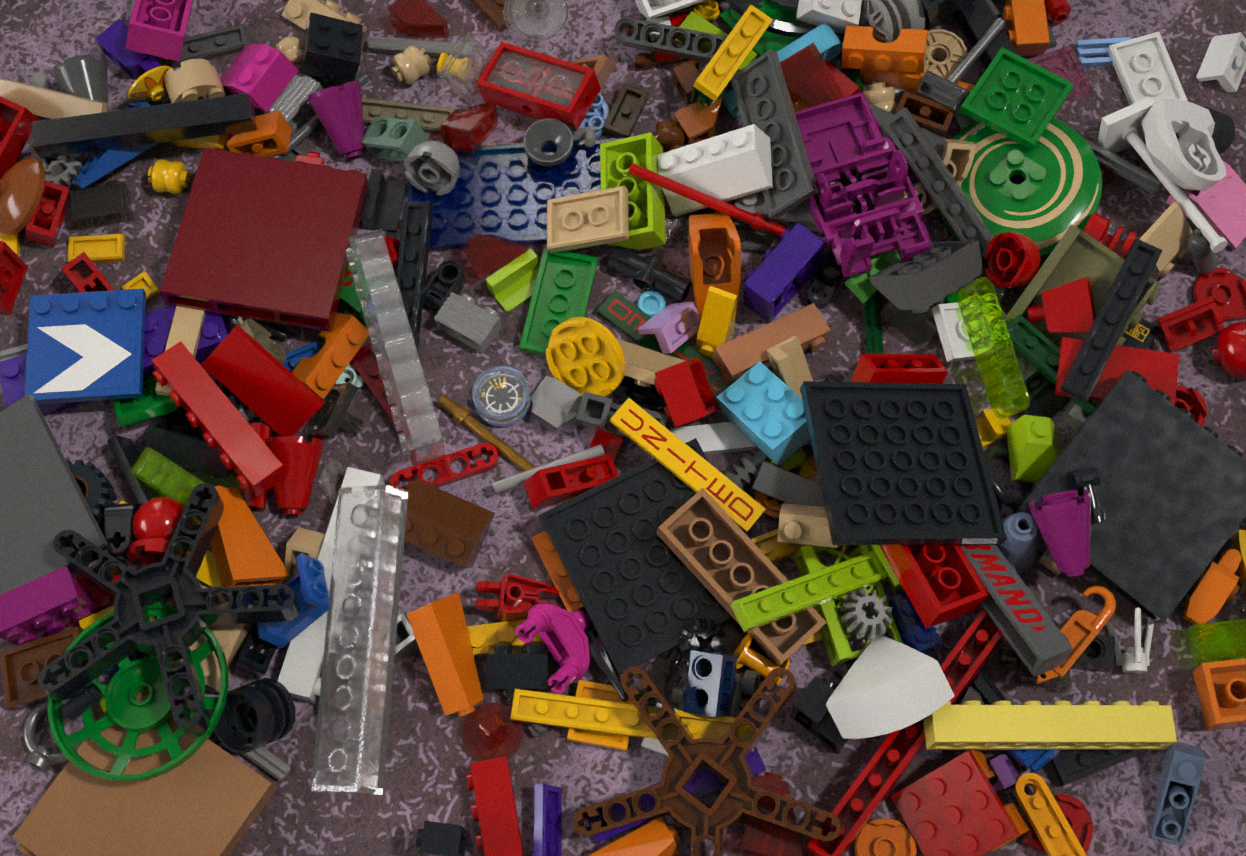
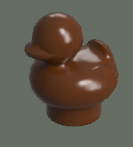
(669, 135)

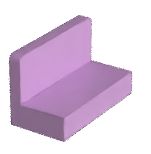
(673, 325)

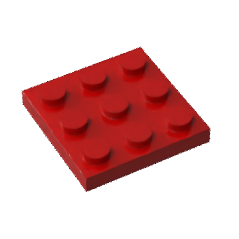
(955, 810)

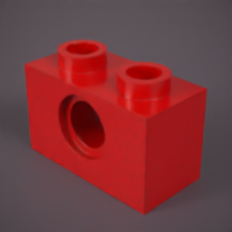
(49, 214)

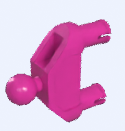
(564, 638)

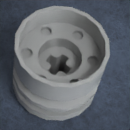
(890, 16)

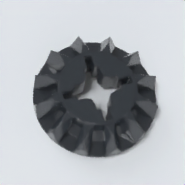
(702, 627)

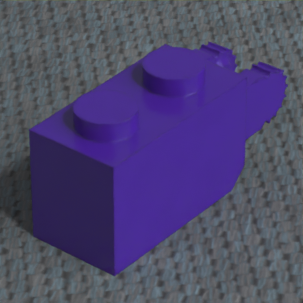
(113, 45)

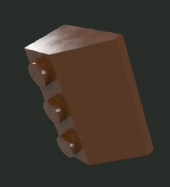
(445, 523)

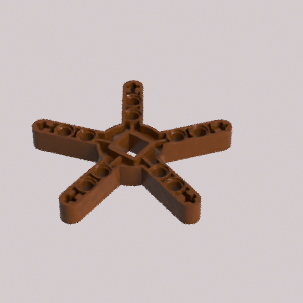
(686, 759)

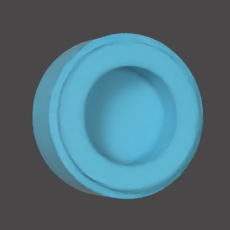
(651, 303)

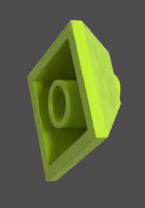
(1032, 447)

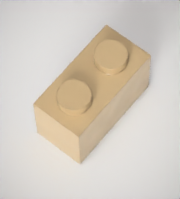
(804, 525)

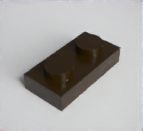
(626, 111)

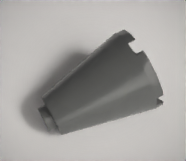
(83, 77)

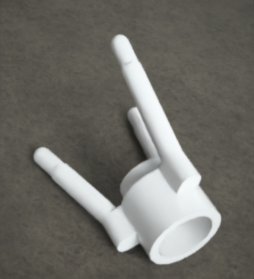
(1135, 658)

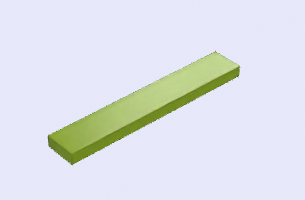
(808, 591)

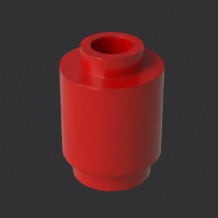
(1057, 10)

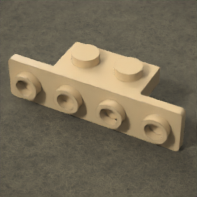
(299, 12)
(644, 362)

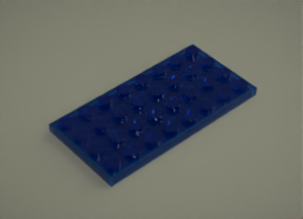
(507, 193)

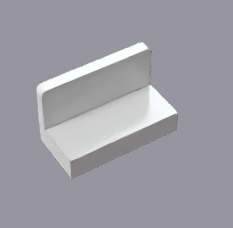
(1225, 61)

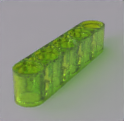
(993, 348)

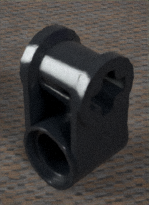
(439, 288)
(119, 528)

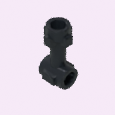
(1085, 479)

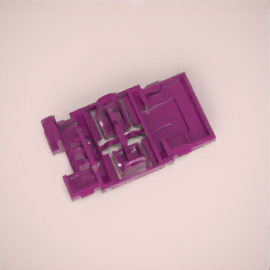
(848, 138)

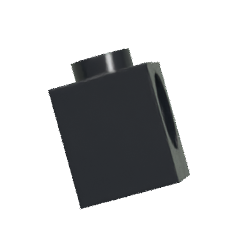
(1104, 660)

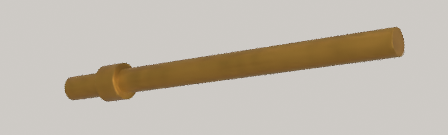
(464, 416)

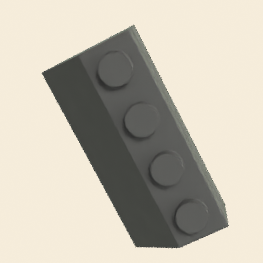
(930, 276)

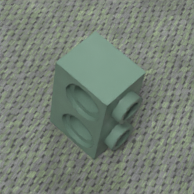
(393, 138)

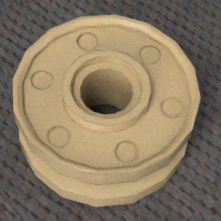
(948, 48)

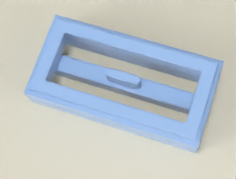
(1100, 46)

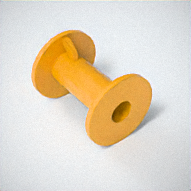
(755, 660)

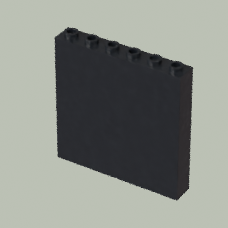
(1165, 489)

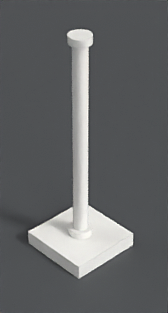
(1125, 130)

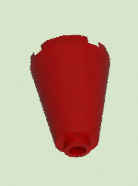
(300, 468)

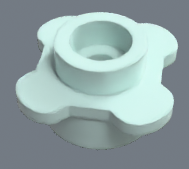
(350, 373)

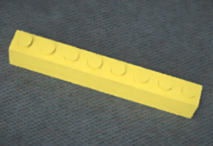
(1050, 726)

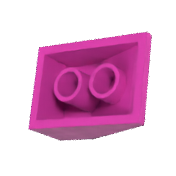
(260, 73)

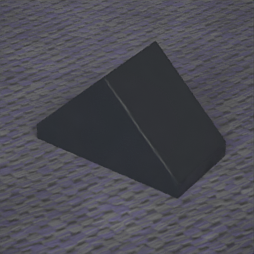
(255, 654)

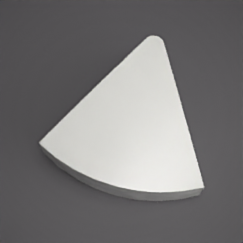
(887, 690)

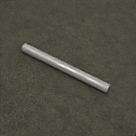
(518, 479)

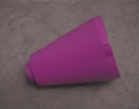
(341, 116)
(1066, 529)

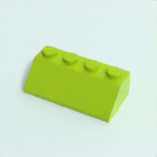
(645, 199)

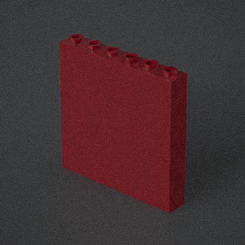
(265, 239)

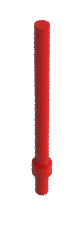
(757, 221)

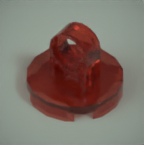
(491, 732)

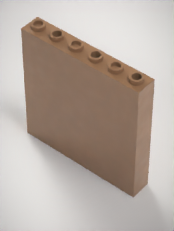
(186, 812)

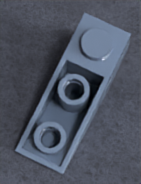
(1177, 792)

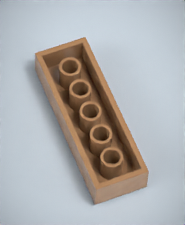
(732, 569)

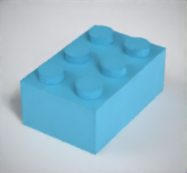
(766, 413)

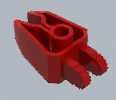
(514, 596)

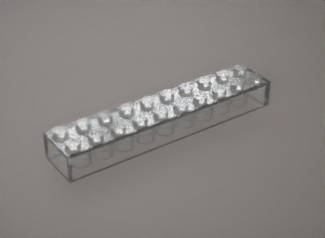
(360, 641)

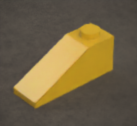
(716, 321)

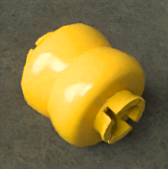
(169, 176)

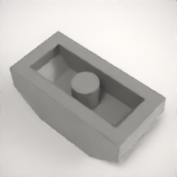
(556, 403)

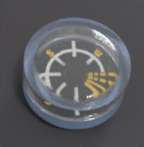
(501, 396)

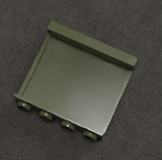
(1075, 258)

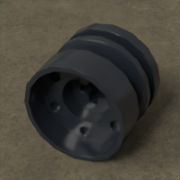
(255, 715)

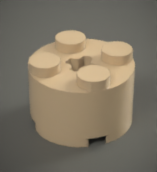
(193, 81)

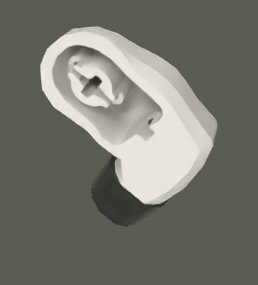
(1187, 142)

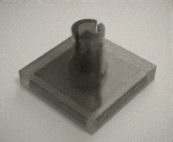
(334, 414)

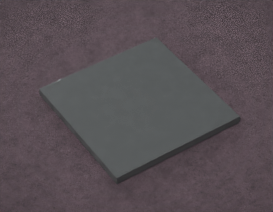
(36, 497)

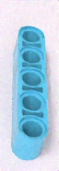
(825, 41)

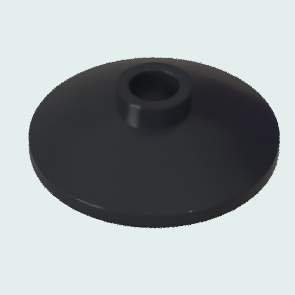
(643, 396)

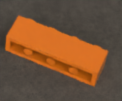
(1027, 26)

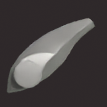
(586, 134)

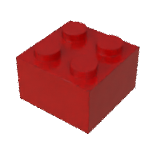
(685, 392)

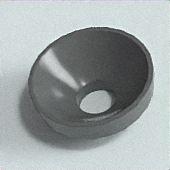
(548, 132)

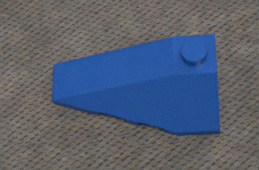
(108, 160)

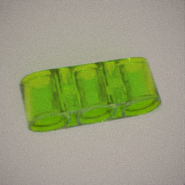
(164, 475)

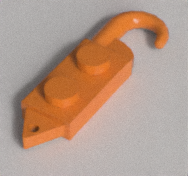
(1081, 631)

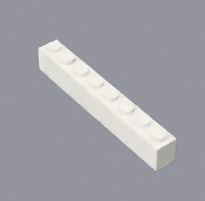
(304, 658)

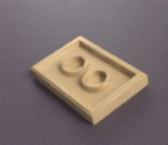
(587, 219)

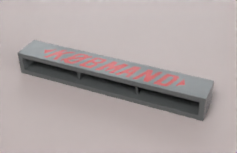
(1017, 611)

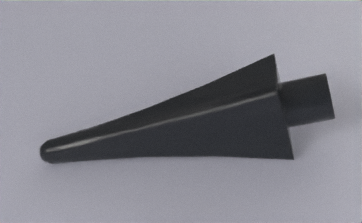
(601, 657)

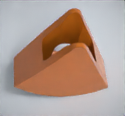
(713, 256)

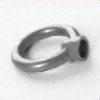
(40, 756)

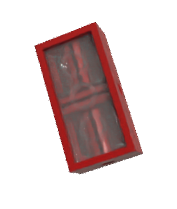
(539, 85)

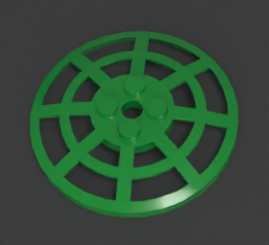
(138, 716)

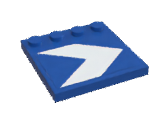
(86, 346)

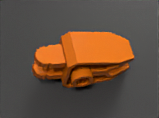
(1213, 588)

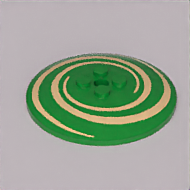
(1058, 188)

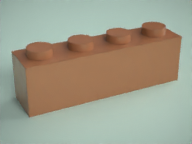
(743, 352)

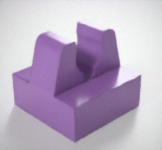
(1005, 770)

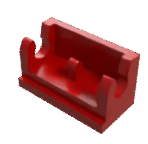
(1191, 324)

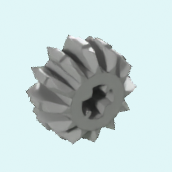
(857, 617)

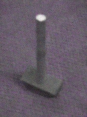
(946, 90)

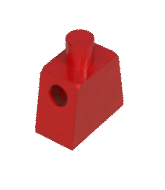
(1066, 307)

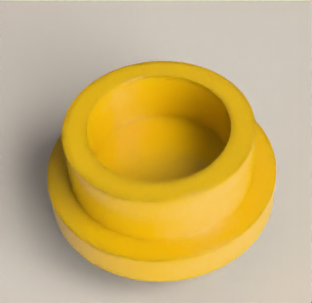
(707, 9)

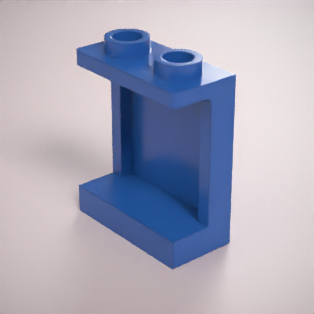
(312, 593)

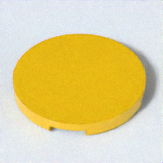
(585, 356)

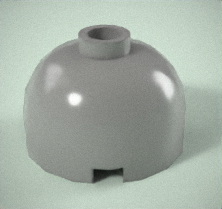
(432, 166)

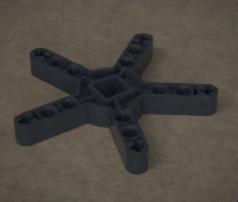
(171, 635)

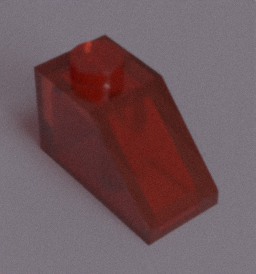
(417, 19)
(469, 126)
(491, 252)

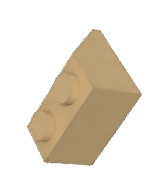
(1169, 235)

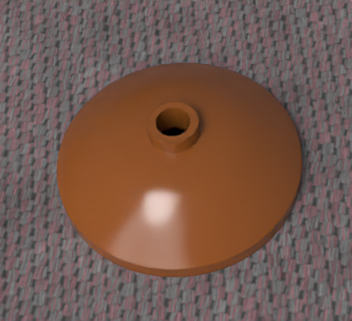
(20, 194)

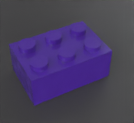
(783, 272)

